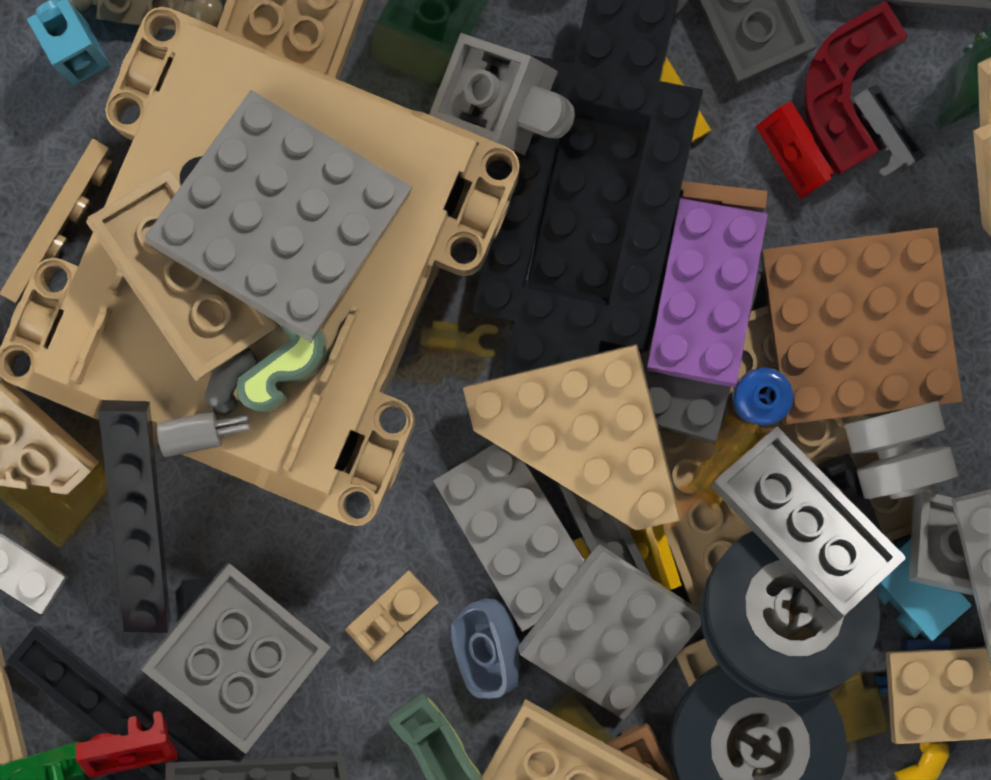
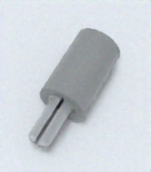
(197, 432)

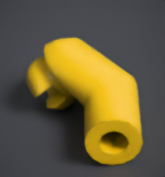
(930, 764)

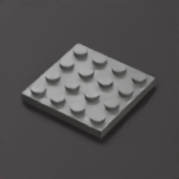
(279, 215)

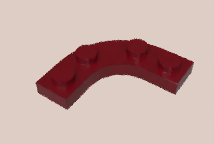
(829, 85)

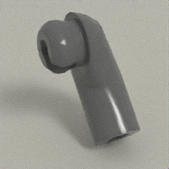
(223, 382)

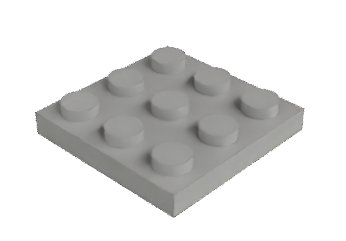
(611, 632)
(235, 658)

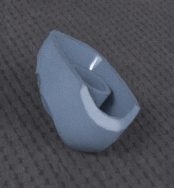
(487, 648)

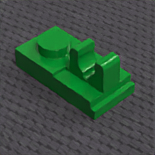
(51, 764)

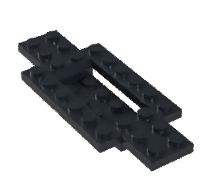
(606, 198)

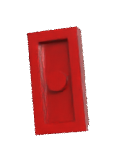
(795, 150)
(116, 753)

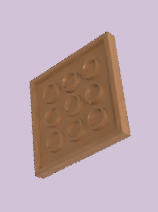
(861, 324)

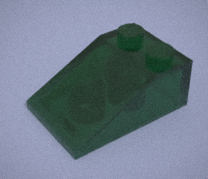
(423, 34)

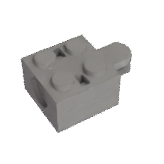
(501, 95)

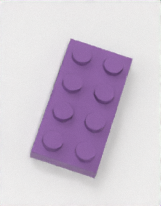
(707, 293)

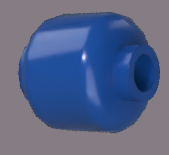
(746, 397)

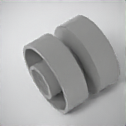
(903, 461)

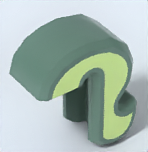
(290, 363)
(433, 740)

